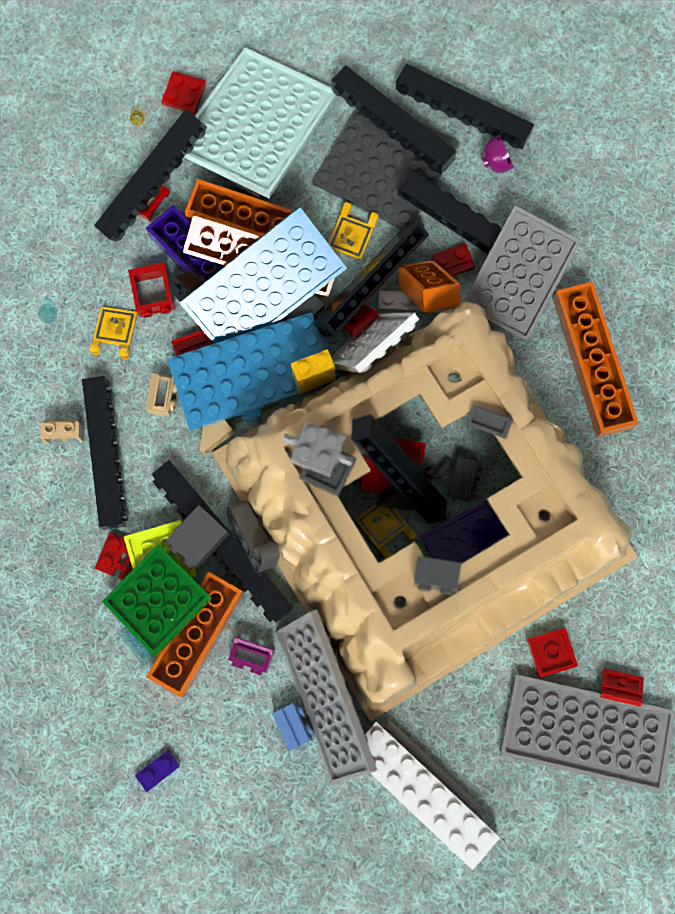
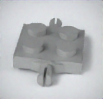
(317, 449)

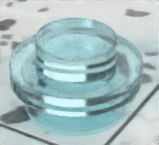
(47, 313)

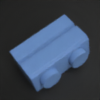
(292, 726)

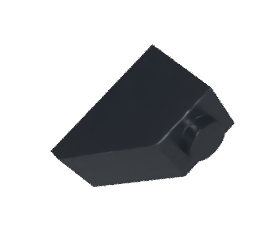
(184, 284)

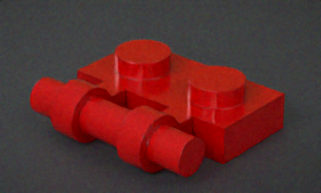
(111, 556)

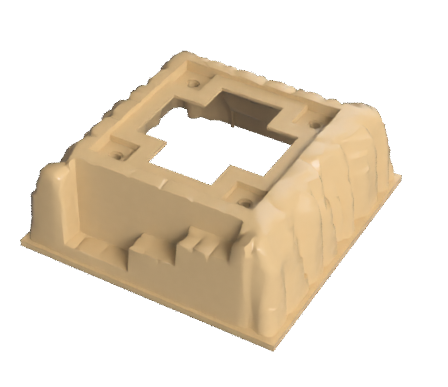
(540, 565)

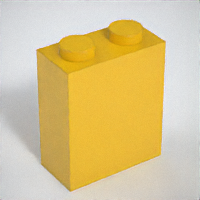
(313, 371)

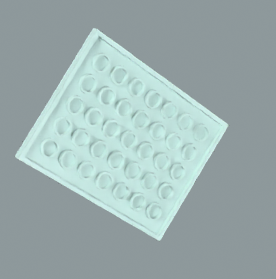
(259, 121)

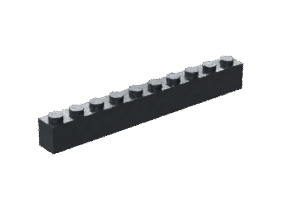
(230, 550)

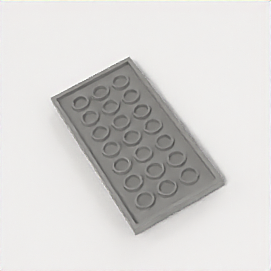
(326, 699)
(588, 733)

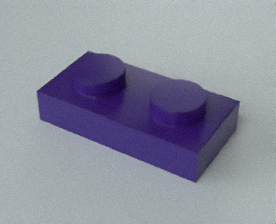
(157, 771)

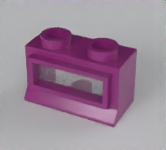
(251, 655)

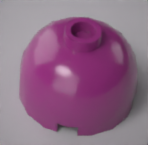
(496, 156)

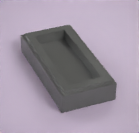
(489, 421)

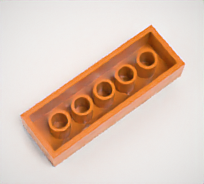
(234, 207)
(188, 651)

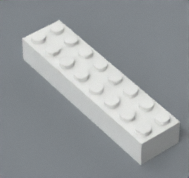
(429, 799)

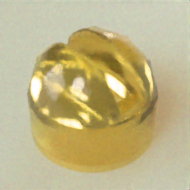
(133, 117)

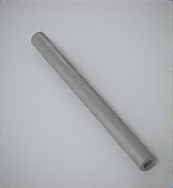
(437, 771)

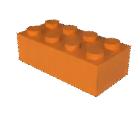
(429, 286)

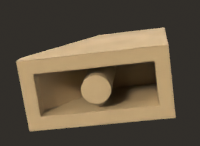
(214, 435)

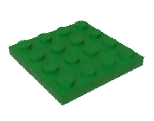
(157, 600)

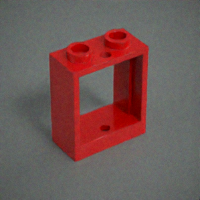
(147, 273)

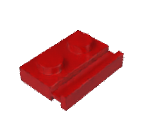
(455, 260)
(191, 342)
(622, 687)

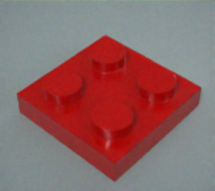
(183, 92)
(552, 652)

